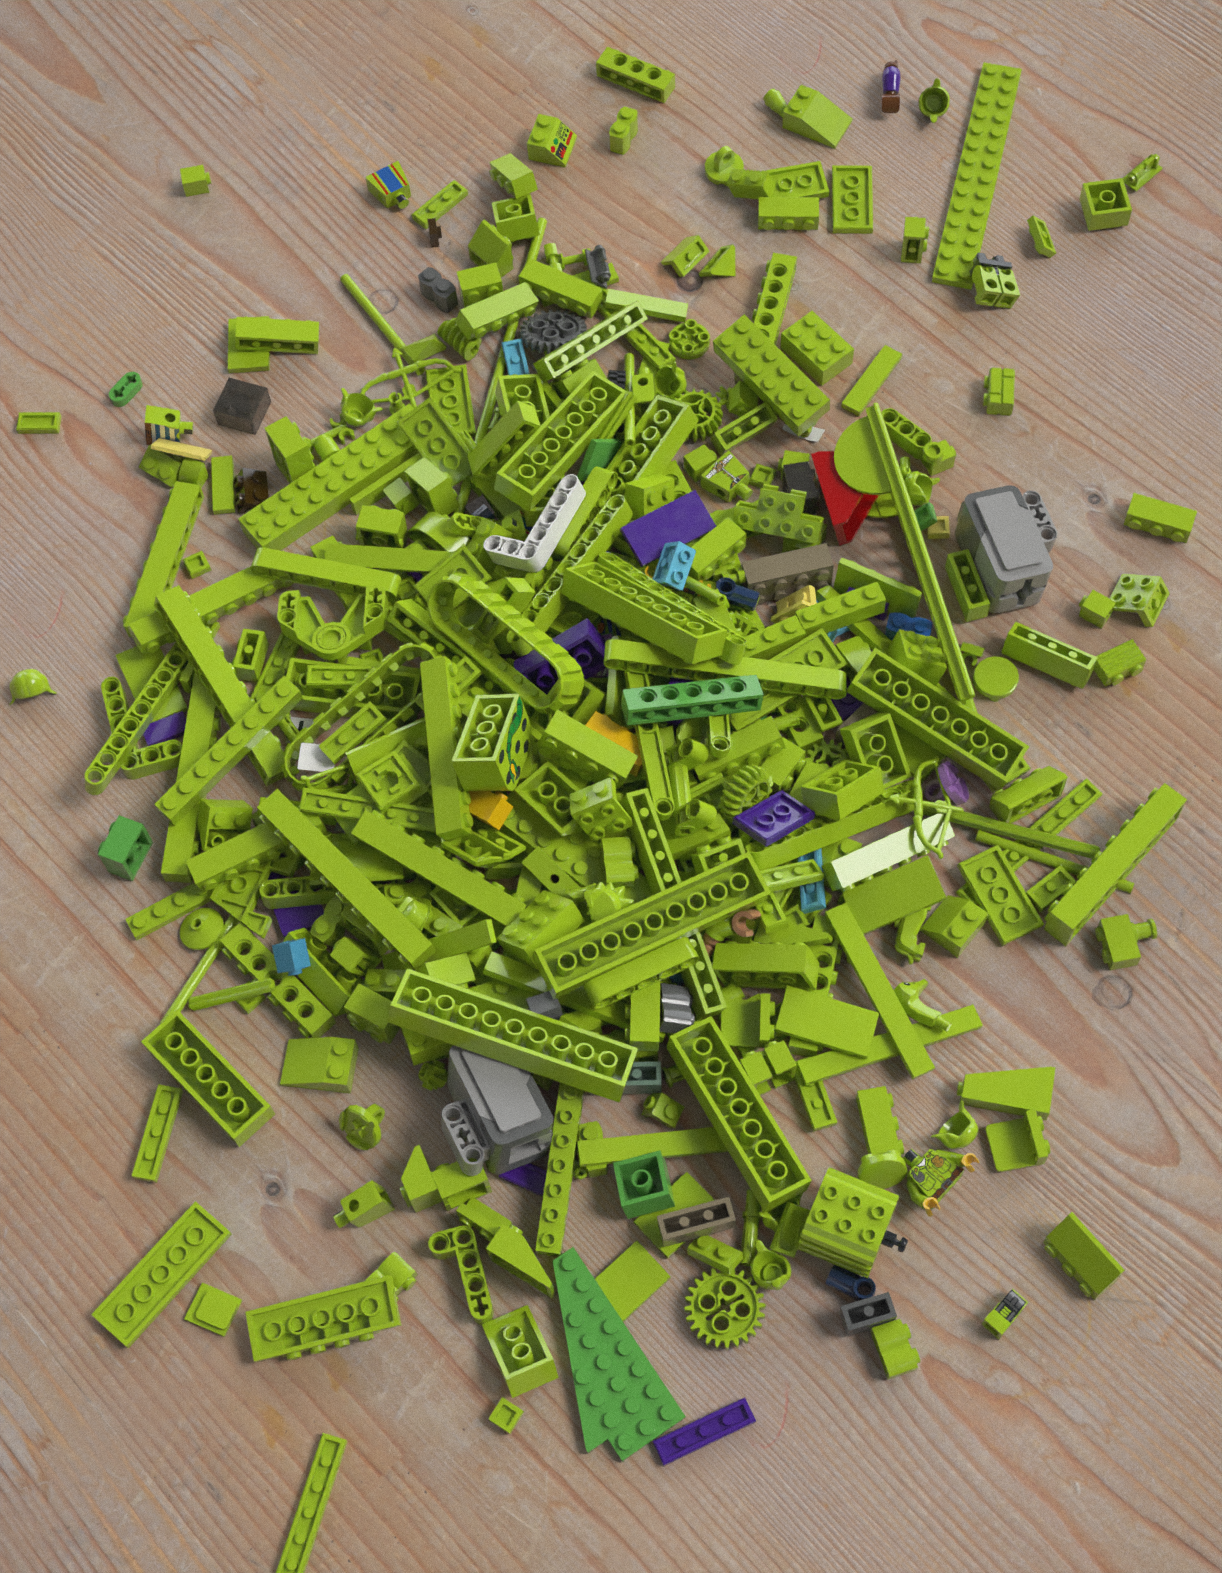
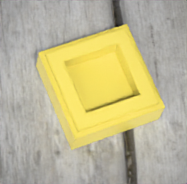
(940, 529)

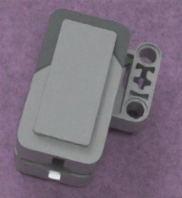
(1008, 544)
(496, 1114)

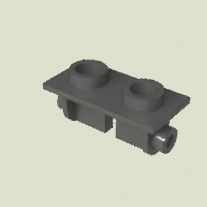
(597, 266)

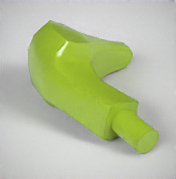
(908, 995)

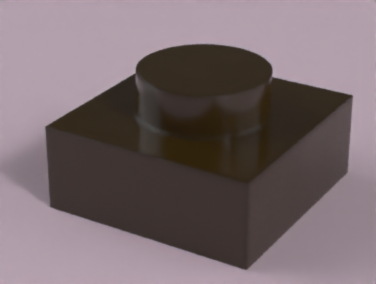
(434, 232)
(474, 505)

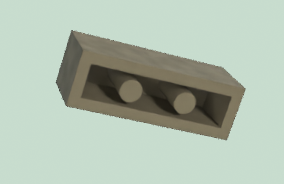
(696, 1221)

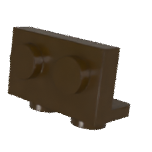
(250, 488)

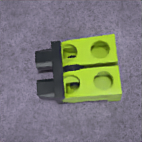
(994, 281)

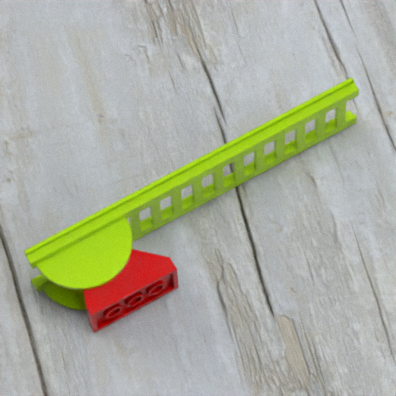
(867, 481)

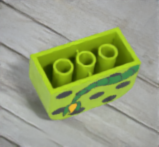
(493, 744)

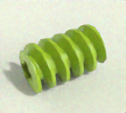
(454, 336)

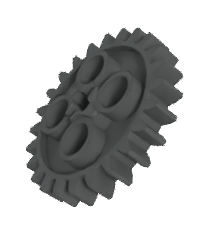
(551, 330)

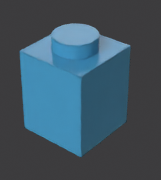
(291, 956)

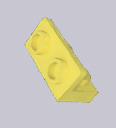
(798, 600)

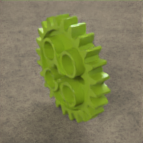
(738, 1326)

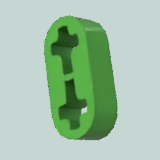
(123, 388)

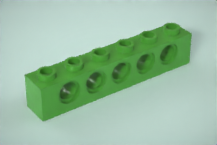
(691, 699)

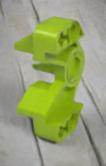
(333, 640)

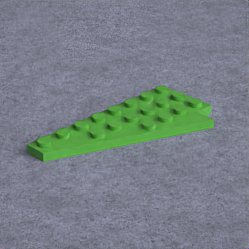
(613, 1379)

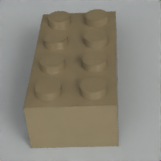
(788, 572)

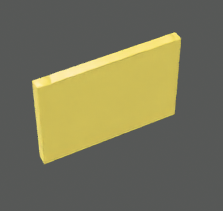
(181, 449)

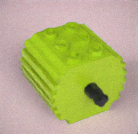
(850, 1223)

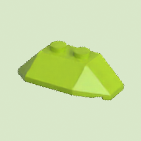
(484, 847)

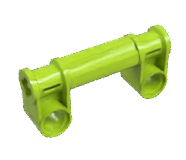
(689, 814)

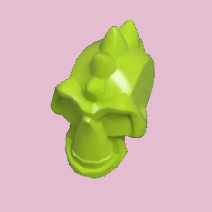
(600, 899)

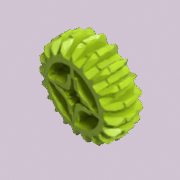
(699, 403)
(745, 790)

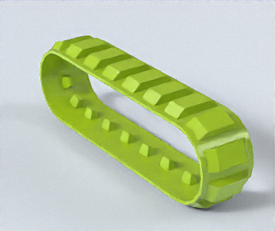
(443, 616)
(340, 708)

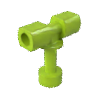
(558, 261)

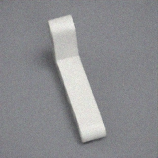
(546, 533)

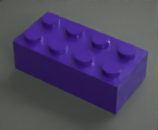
(581, 642)

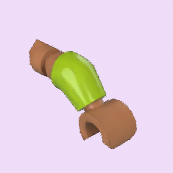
(729, 927)

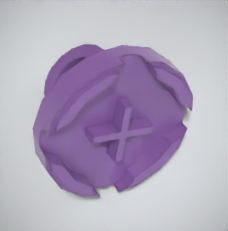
(953, 785)

